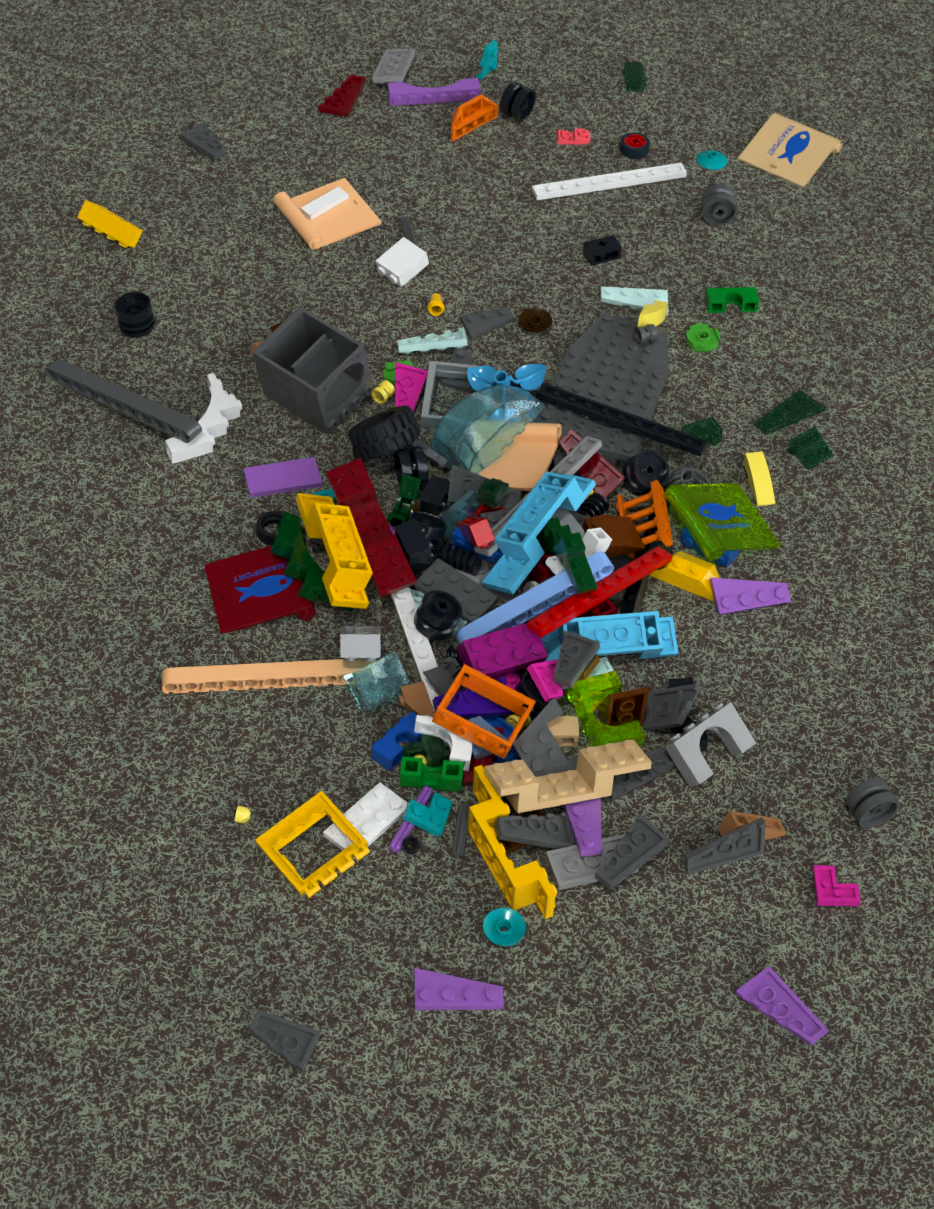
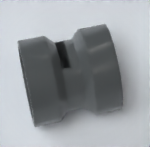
(645, 333)

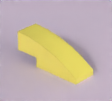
(653, 314)
(759, 478)

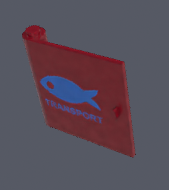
(254, 590)

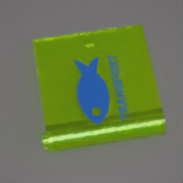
(720, 518)

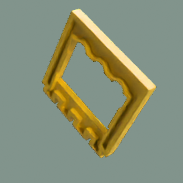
(297, 823)

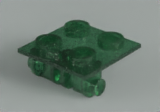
(810, 448)

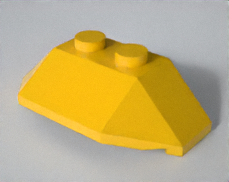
(688, 574)

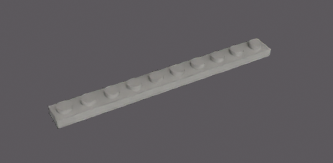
(567, 465)

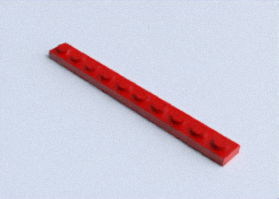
(606, 588)

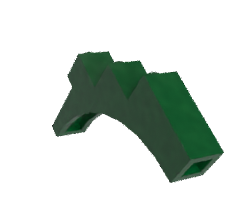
(570, 551)
(300, 564)

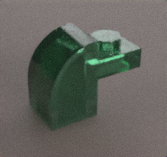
(491, 493)
(430, 747)

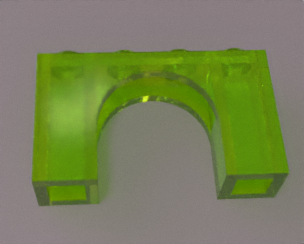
(589, 693)

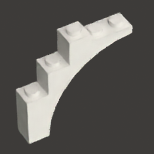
(213, 424)

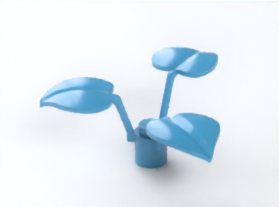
(529, 377)

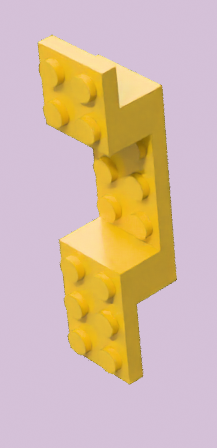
(348, 566)
(521, 884)

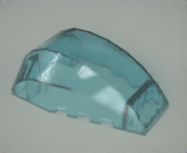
(483, 425)

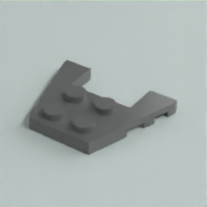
(540, 748)

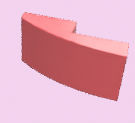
(578, 137)

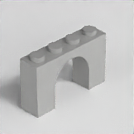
(685, 747)

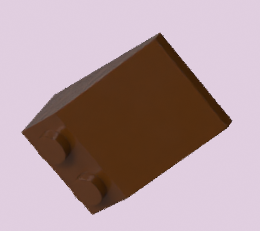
(621, 531)
(623, 707)

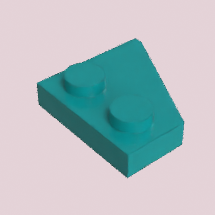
(489, 59)

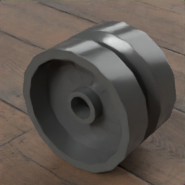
(719, 204)
(872, 803)

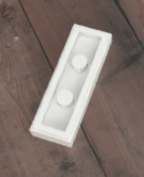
(324, 203)

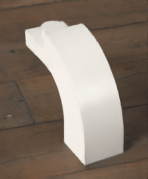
(594, 541)
(460, 748)

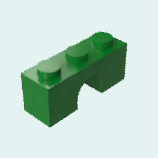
(744, 297)
(417, 774)

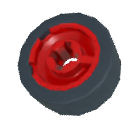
(634, 145)

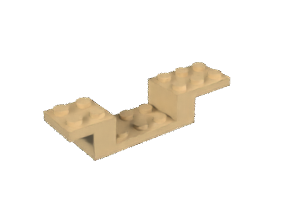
(589, 781)

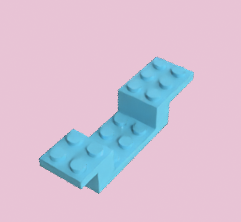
(518, 536)
(620, 634)

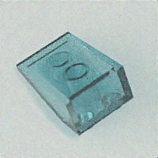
(461, 509)
(377, 681)

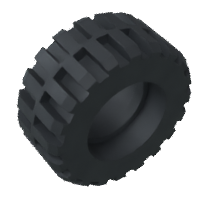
(384, 433)

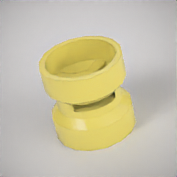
(383, 391)

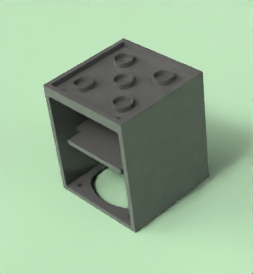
(313, 370)

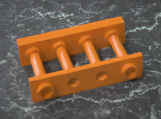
(659, 507)

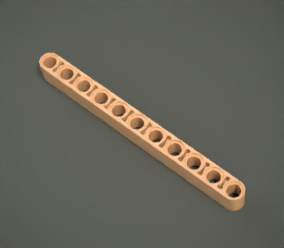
(259, 675)

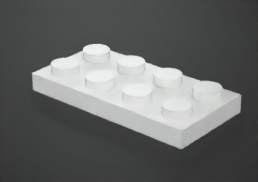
(370, 816)

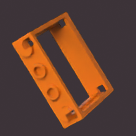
(493, 691)

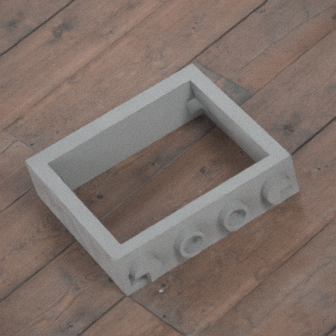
(439, 369)

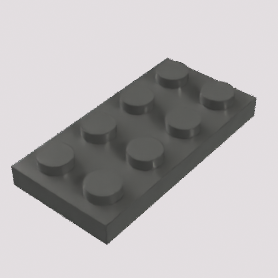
(474, 598)

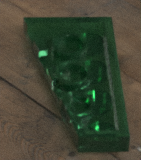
(789, 412)

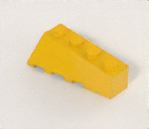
(109, 223)

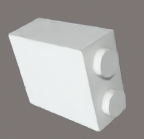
(402, 262)

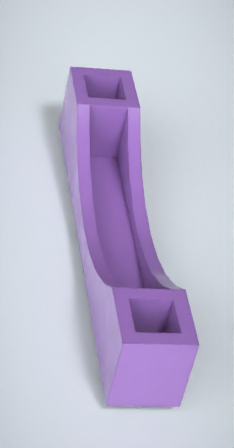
(405, 94)

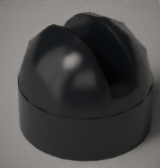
(413, 841)

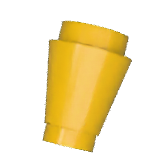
(436, 305)

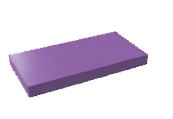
(282, 477)

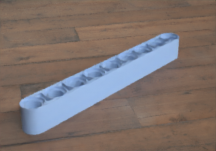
(533, 601)

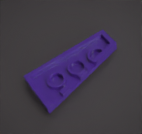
(471, 704)

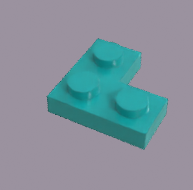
(429, 818)

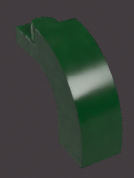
(407, 495)

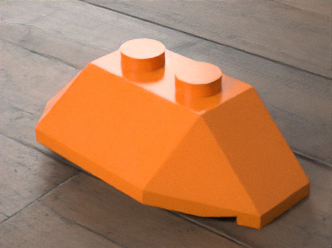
(472, 115)

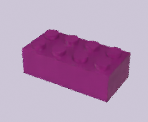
(503, 651)

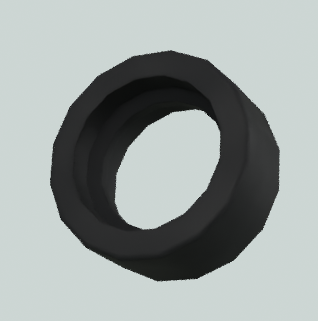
(265, 519)

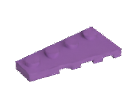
(743, 595)
(586, 825)
(449, 992)
(778, 1002)

